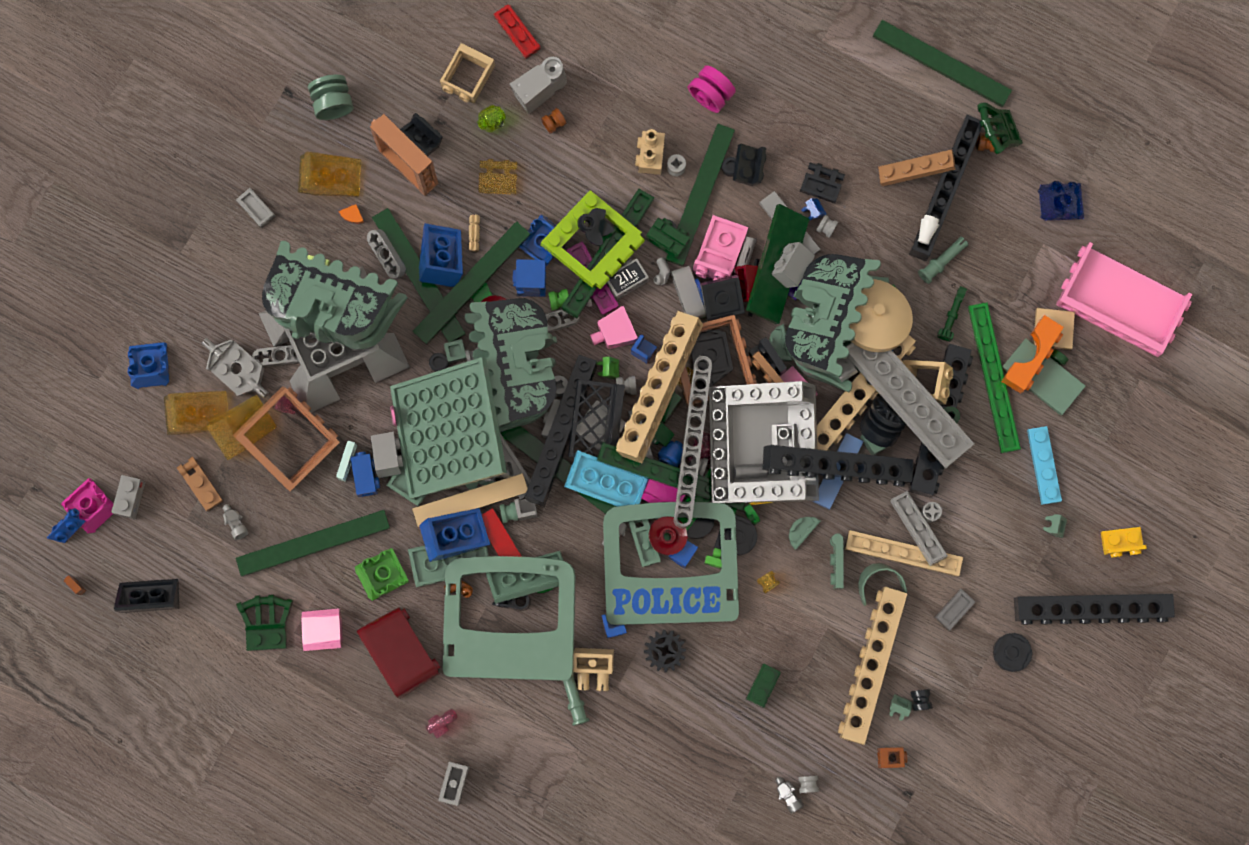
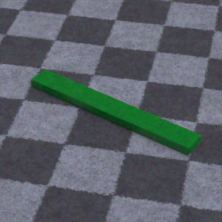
(993, 375)

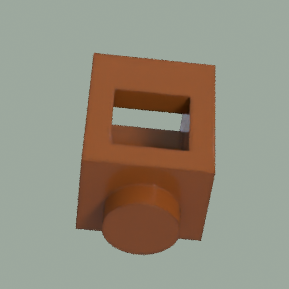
(883, 757)

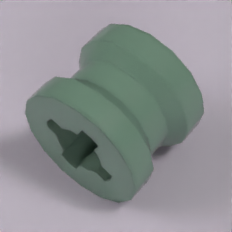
(508, 512)

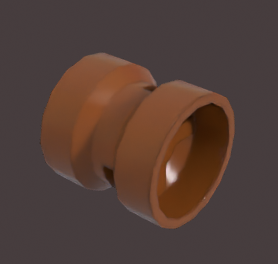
(553, 121)
(983, 143)

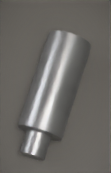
(750, 471)

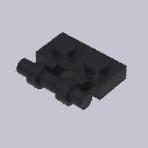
(820, 187)

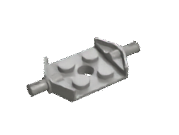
(221, 363)

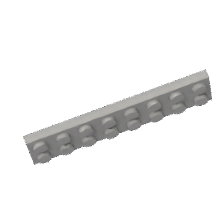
(912, 403)

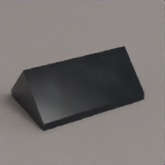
(147, 596)

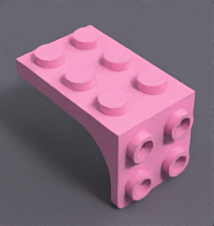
(719, 249)

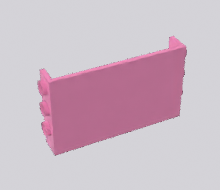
(1123, 301)

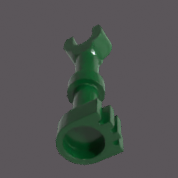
(946, 334)

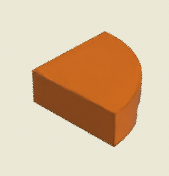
(352, 214)

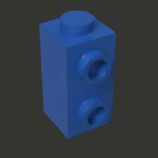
(364, 476)

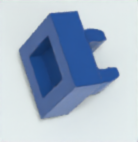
(815, 208)

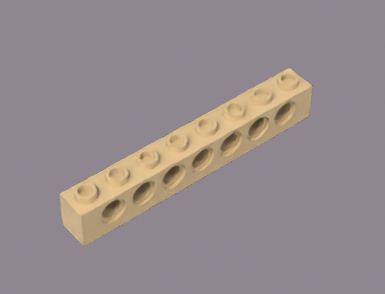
(858, 406)
(637, 450)
(897, 601)

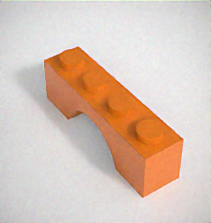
(1044, 335)

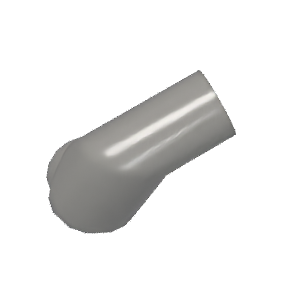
(664, 273)

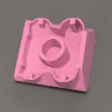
(321, 629)

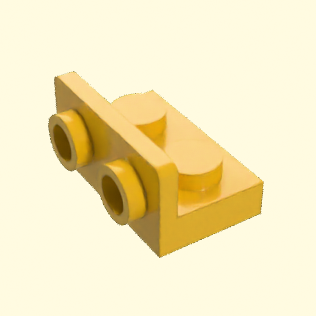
(1122, 541)

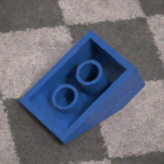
(440, 256)
(454, 534)

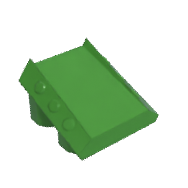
(381, 574)

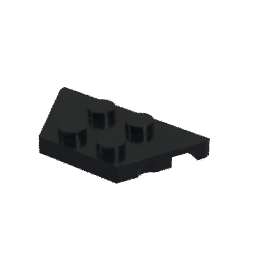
(715, 347)

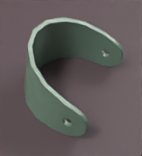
(873, 568)

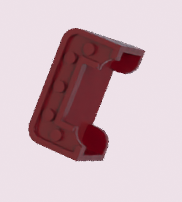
(398, 652)

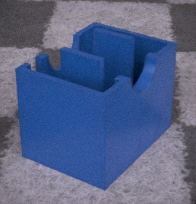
(530, 278)

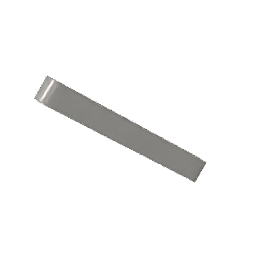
(692, 432)

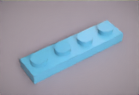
(1044, 465)

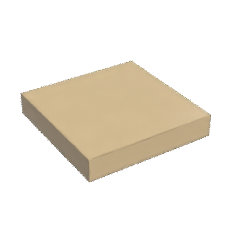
(1065, 319)

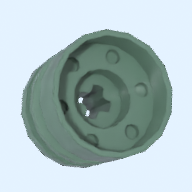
(330, 97)

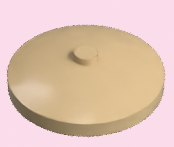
(884, 320)

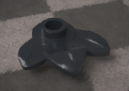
(597, 226)

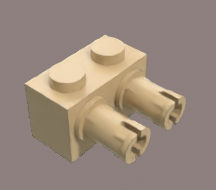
(651, 152)
(593, 661)

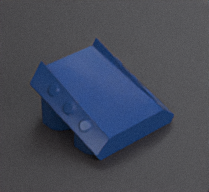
(539, 230)
(148, 365)

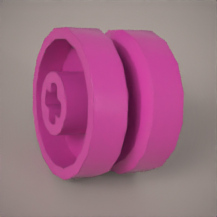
(711, 89)

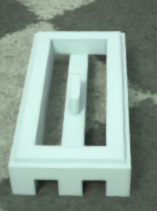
(345, 464)

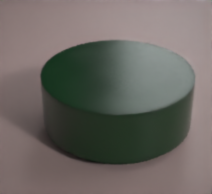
(1059, 357)

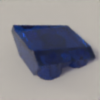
(1061, 201)

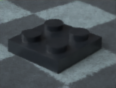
(722, 298)

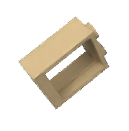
(474, 57)
(944, 376)

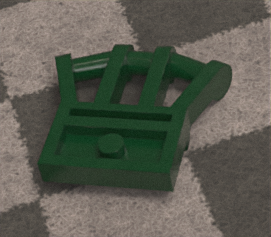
(1004, 124)
(265, 635)

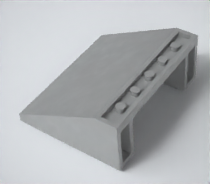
(746, 421)

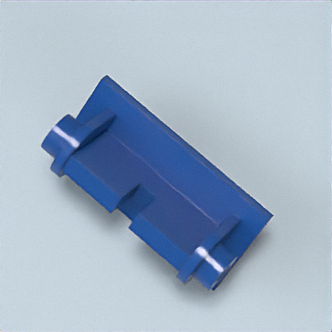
(66, 527)

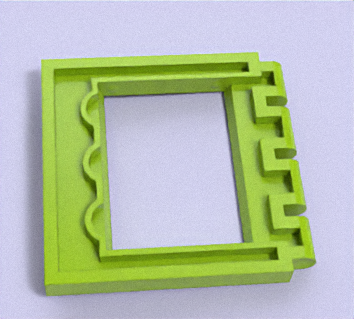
(609, 264)

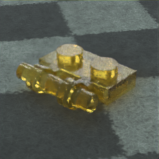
(497, 183)

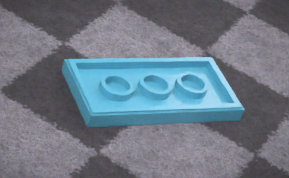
(604, 481)

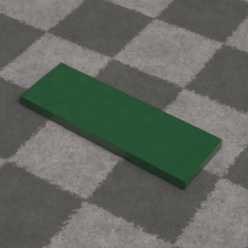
(768, 294)

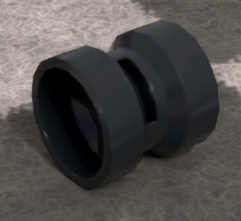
(921, 700)

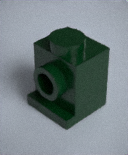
(663, 435)

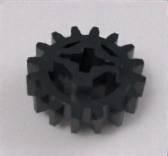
(653, 647)

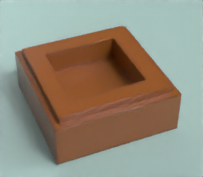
(74, 585)

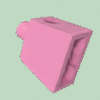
(615, 330)

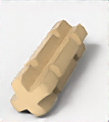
(474, 232)

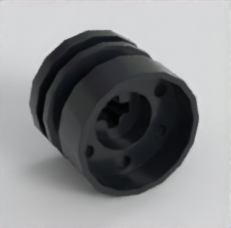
(881, 424)

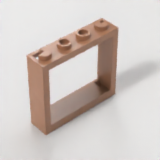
(404, 154)
(740, 345)
(304, 408)

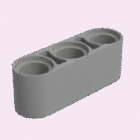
(688, 292)

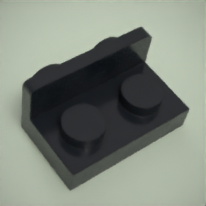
(749, 165)
(770, 355)

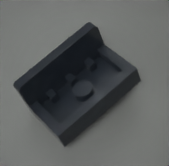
(422, 134)

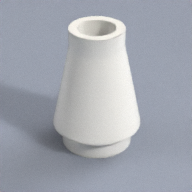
(927, 229)

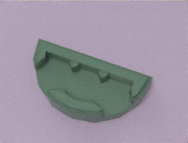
(777, 340)
(801, 529)

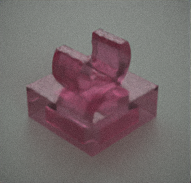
(284, 406)

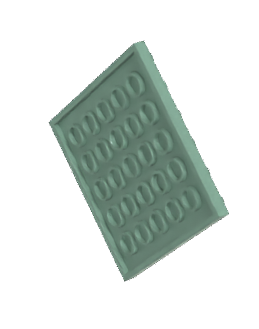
(448, 428)

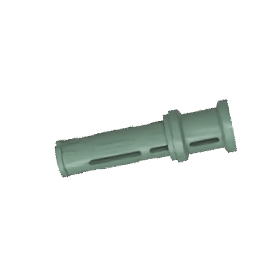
(937, 265)
(576, 705)

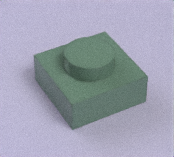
(455, 351)

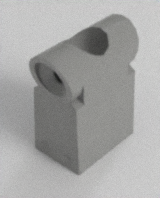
(539, 83)

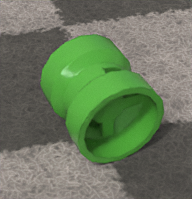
(557, 298)

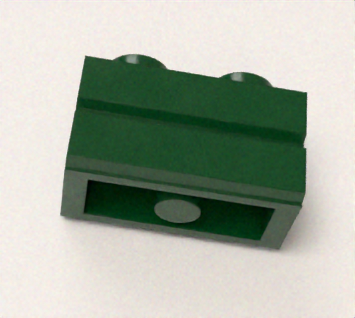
(668, 237)
(763, 685)

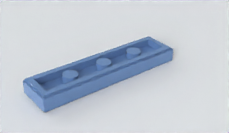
(829, 488)

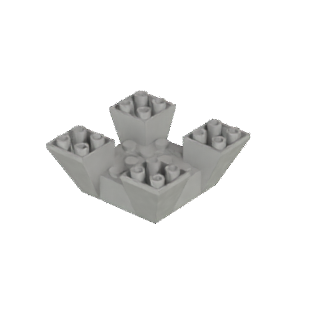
(319, 364)

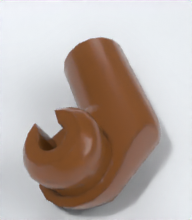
(466, 589)

